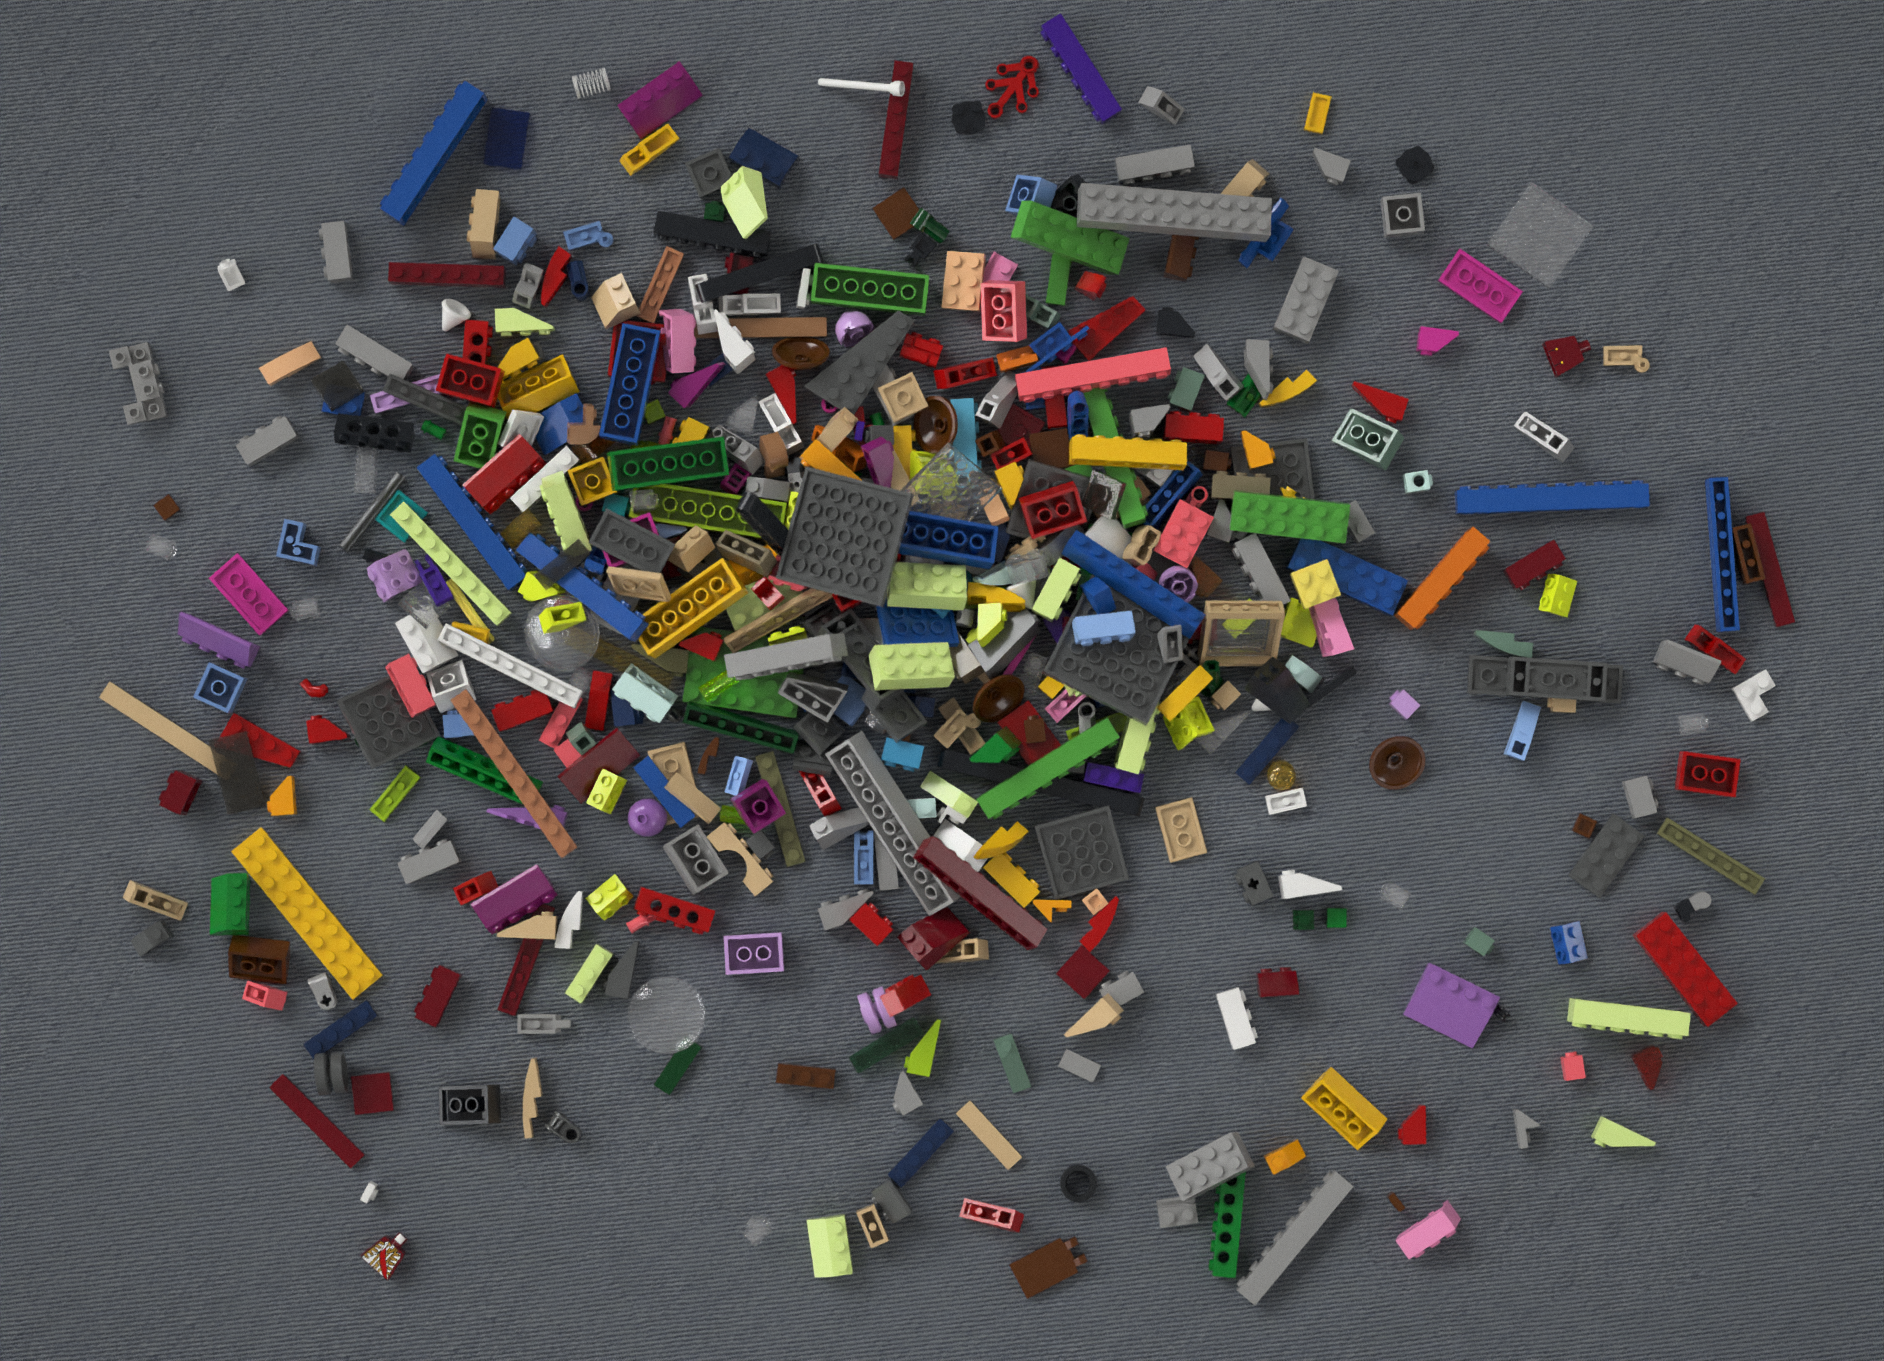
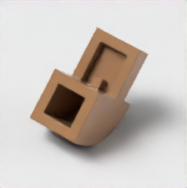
(584, 432)
(774, 454)

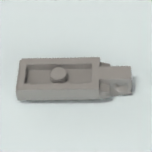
(541, 1023)

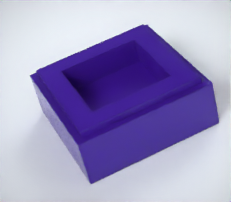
(859, 431)

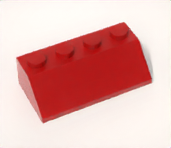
(504, 474)

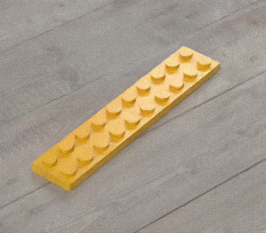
(307, 913)

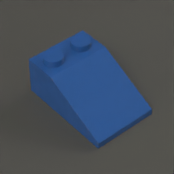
(553, 428)

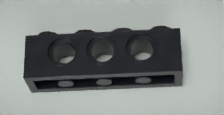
(359, 430)

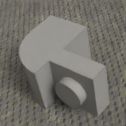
(528, 285)

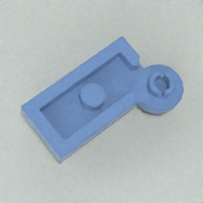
(587, 235)

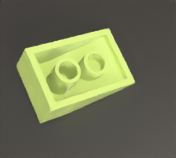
(745, 200)

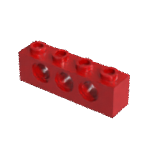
(473, 329)
(647, 896)

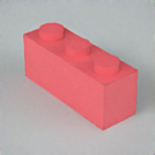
(410, 685)

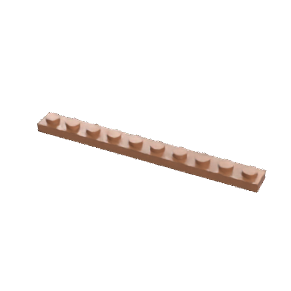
(513, 773)

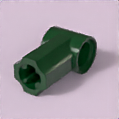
(926, 223)
(1213, 669)

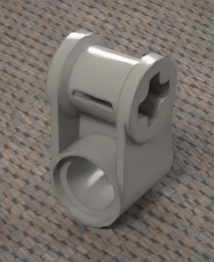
(321, 988)

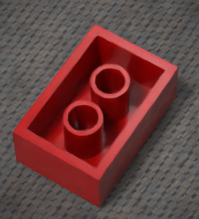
(470, 380)
(1193, 428)
(1052, 510)
(1707, 774)

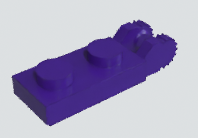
(434, 582)

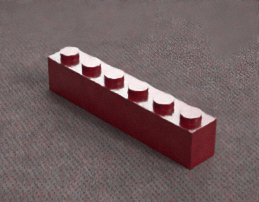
(896, 122)
(447, 275)

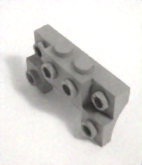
(146, 384)

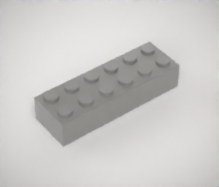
(786, 656)

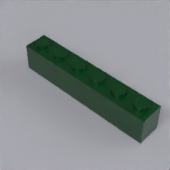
(741, 727)

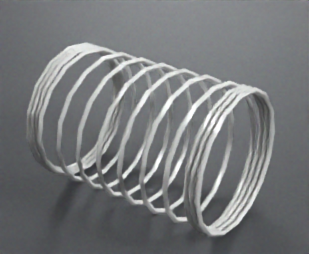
(604, 77)

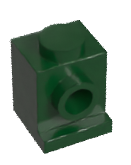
(715, 211)
(1303, 919)

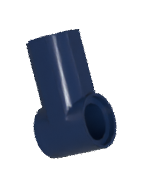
(578, 278)

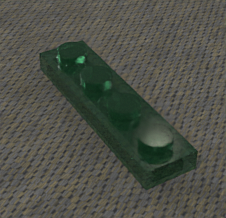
(886, 1045)

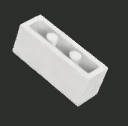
(1236, 1018)

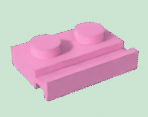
(999, 268)

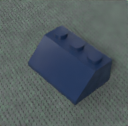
(763, 156)

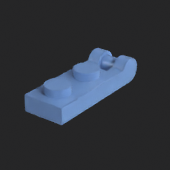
(863, 858)

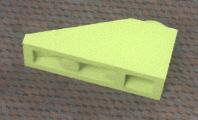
(949, 794)
(1615, 1135)

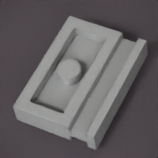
(1176, 1212)

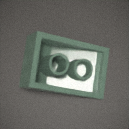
(1368, 439)

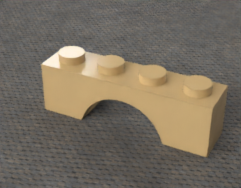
(725, 839)

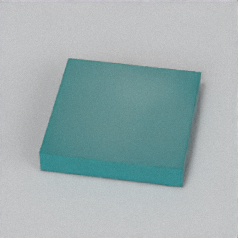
(389, 522)

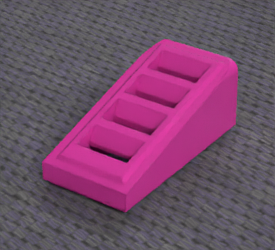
(739, 485)

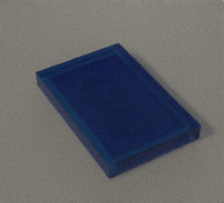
(506, 138)

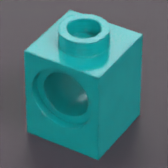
(617, 504)

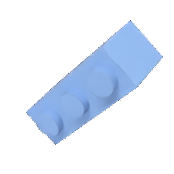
(1103, 628)

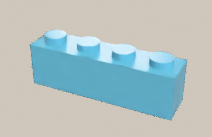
(967, 428)

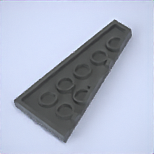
(855, 372)

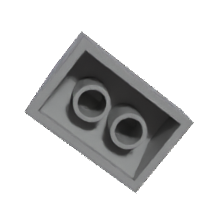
(1146, 420)
(1686, 662)
(695, 859)

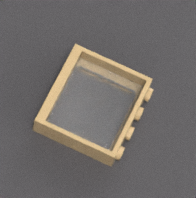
(1240, 632)

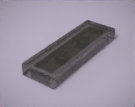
(562, 564)

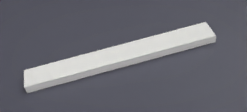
(510, 665)

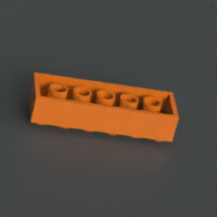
(1441, 578)

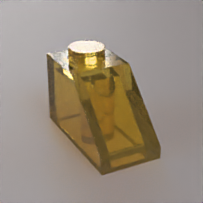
(520, 528)

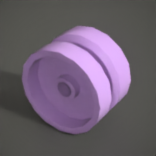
(874, 1011)

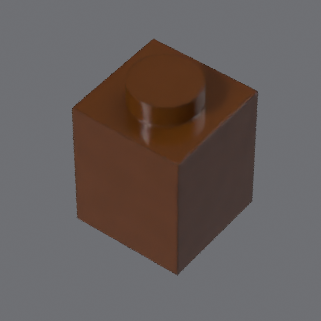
(990, 443)
(1216, 461)
(1034, 729)

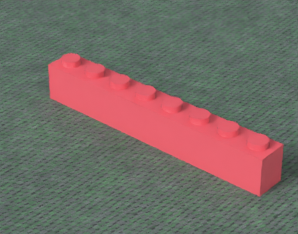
(1093, 374)

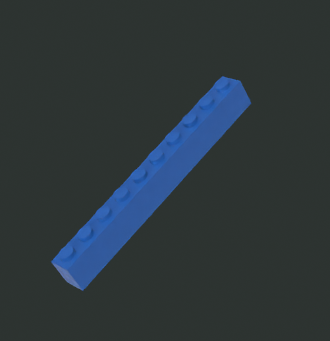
(1552, 498)

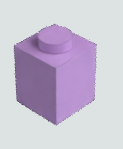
(1403, 703)

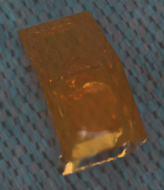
(591, 450)
(1205, 577)

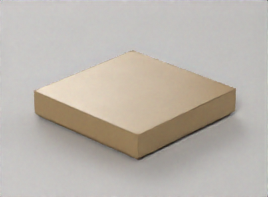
(903, 397)

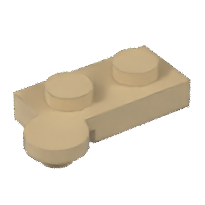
(1625, 357)
(1027, 545)
(955, 727)

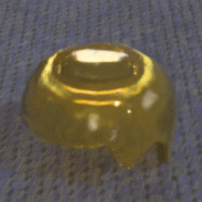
(1281, 775)

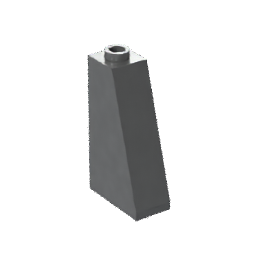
(1007, 644)

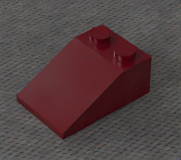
(933, 937)

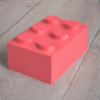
(1003, 310)
(1183, 533)

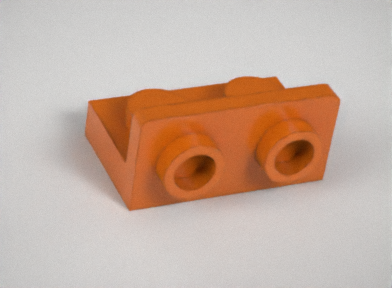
(1016, 359)

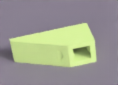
(515, 321)

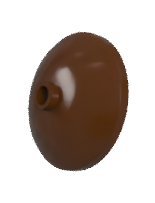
(800, 352)
(936, 424)
(998, 698)
(1402, 769)

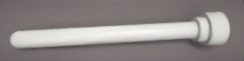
(896, 88)

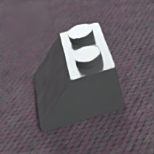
(891, 1201)

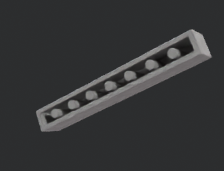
(1294, 1237)

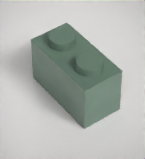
(1186, 389)

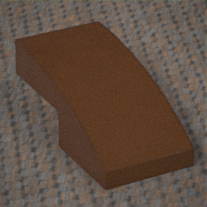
(711, 750)

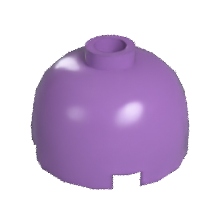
(647, 817)

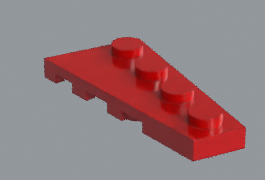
(1106, 327)
(263, 744)

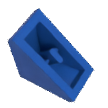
(1099, 595)

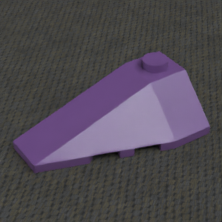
(523, 816)

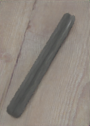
(372, 512)

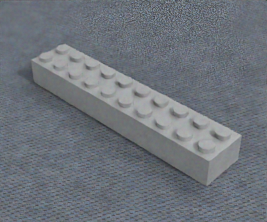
(1174, 212)
(889, 817)

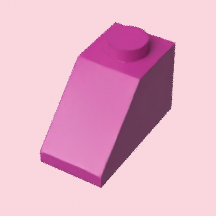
(1433, 339)

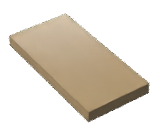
(673, 760)

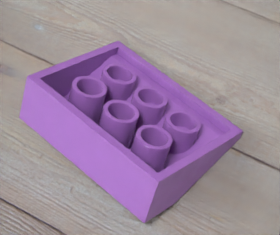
(216, 639)
(1451, 1005)

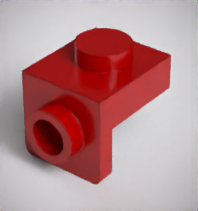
(767, 593)

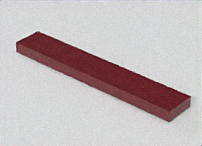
(1773, 581)
(522, 969)
(317, 1121)

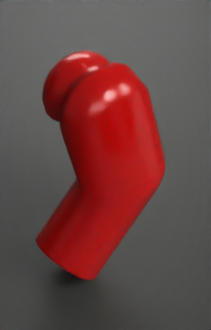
(314, 691)

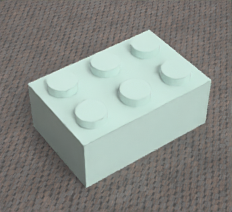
(644, 693)

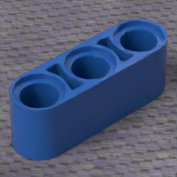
(1077, 414)

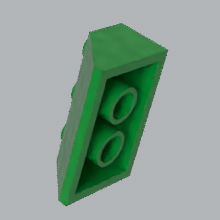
(998, 748)
(230, 904)

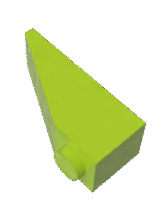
(923, 1053)

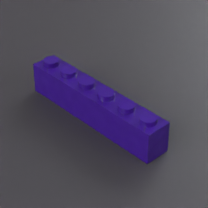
(1080, 67)

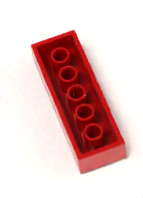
(1685, 969)

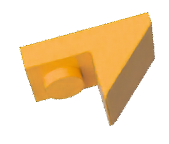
(1046, 906)

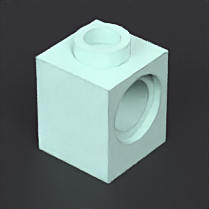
(1409, 485)

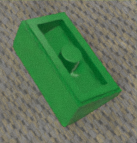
(1245, 398)

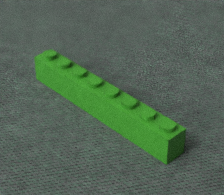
(1104, 424)
(1047, 768)

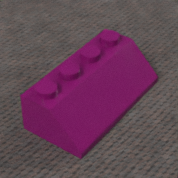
(659, 100)
(514, 899)

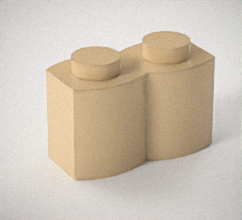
(1141, 545)

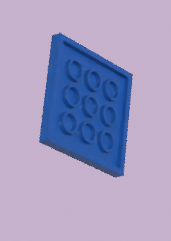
(916, 625)

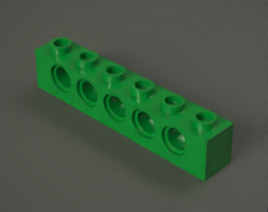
(472, 767)
(1228, 1267)

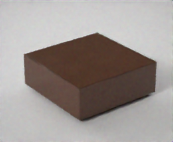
(167, 507)
(1584, 826)
(1395, 1201)

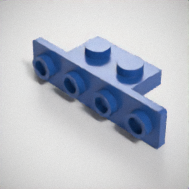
(1279, 234)
(1052, 342)

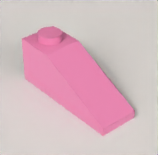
(1063, 705)

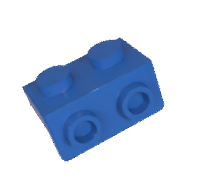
(1568, 942)

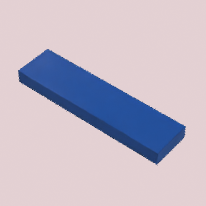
(656, 782)

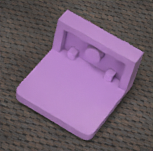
(394, 575)

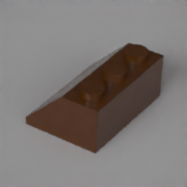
(1179, 257)
(259, 959)

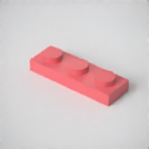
(558, 724)

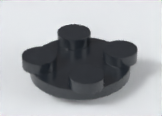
(968, 117)
(1415, 164)

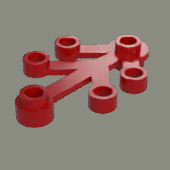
(1014, 84)

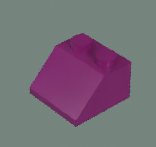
(758, 805)

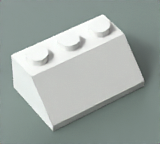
(424, 644)

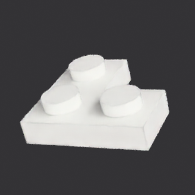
(1749, 692)

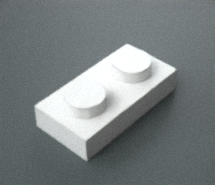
(803, 296)
(1285, 801)

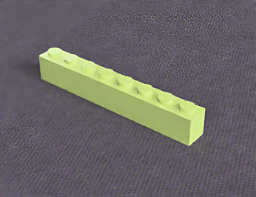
(451, 563)

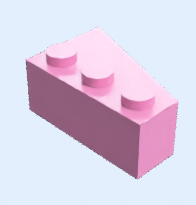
(679, 340)
(1330, 628)
(1429, 1231)

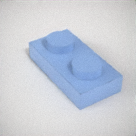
(738, 775)

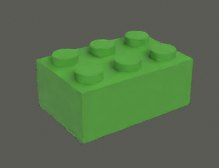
(479, 435)

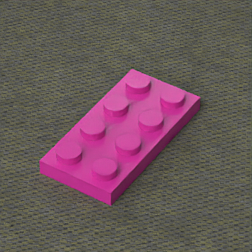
(1480, 286)
(248, 594)

